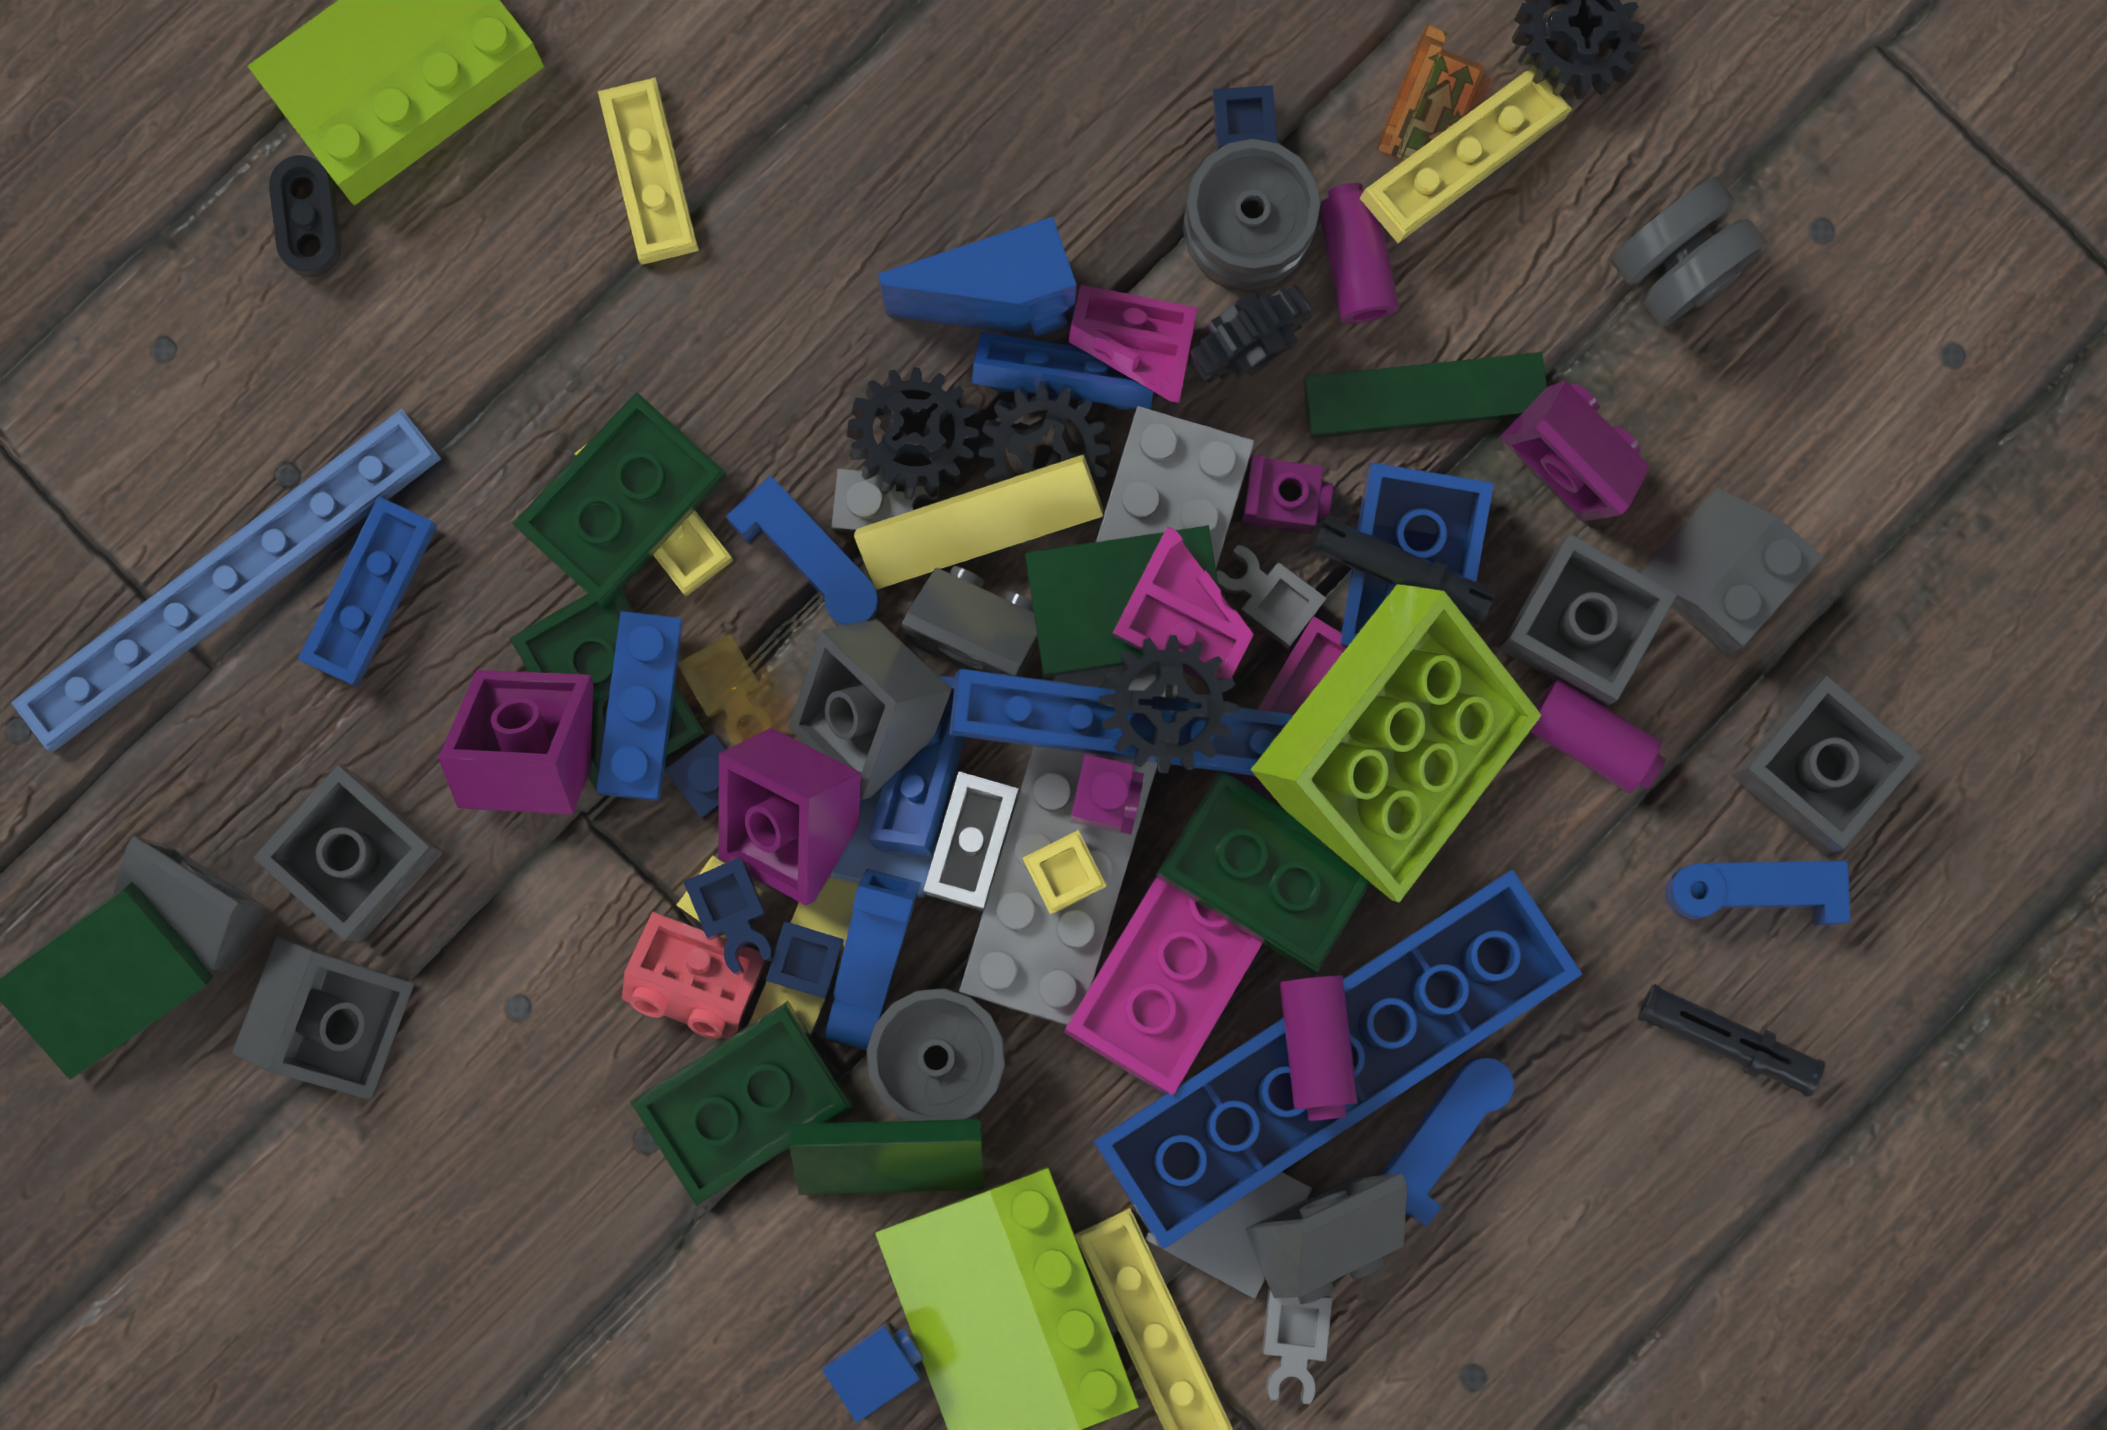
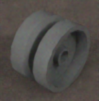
(1284, 205)
(1694, 258)
(929, 1020)

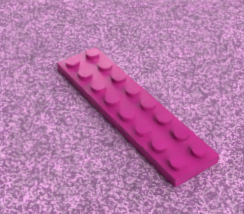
(1176, 956)

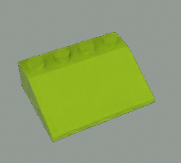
(392, 80)
(1398, 739)
(1007, 1311)

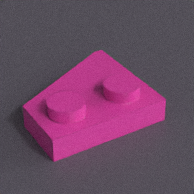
(1136, 336)
(1183, 602)

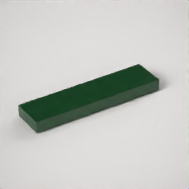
(1422, 395)

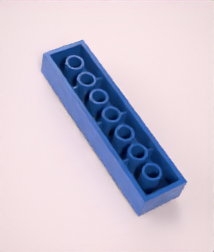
(1405, 1020)

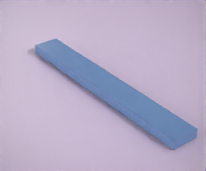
(225, 581)

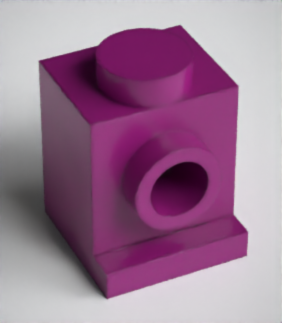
(1266, 507)
(1107, 795)

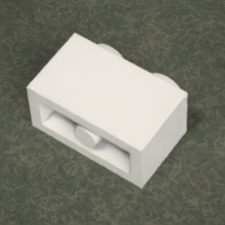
(971, 841)

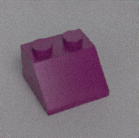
(1578, 452)
(521, 742)
(786, 812)

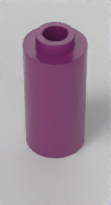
(1357, 257)
(1598, 737)
(1319, 1046)

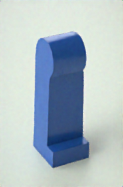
(772, 511)
(1708, 887)
(870, 956)
(1474, 1090)

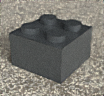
(1587, 621)
(1826, 766)
(348, 855)

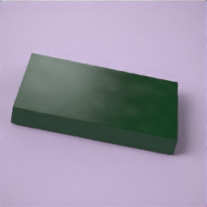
(619, 499)
(1084, 591)
(584, 641)
(1264, 873)
(101, 981)
(739, 1102)
(887, 1156)

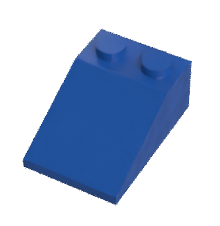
(993, 284)
(1424, 516)

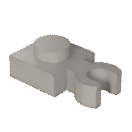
(862, 503)
(1276, 602)
(1295, 1334)

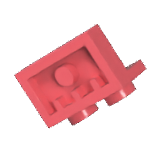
(687, 979)

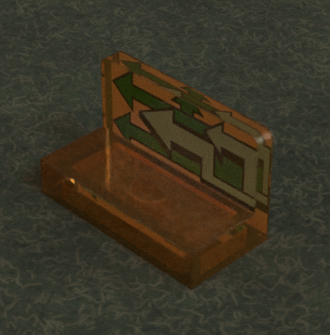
(1430, 97)

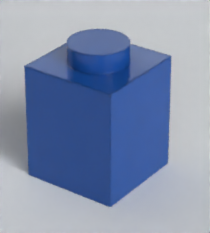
(874, 1370)

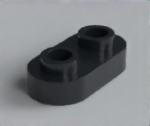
(304, 219)

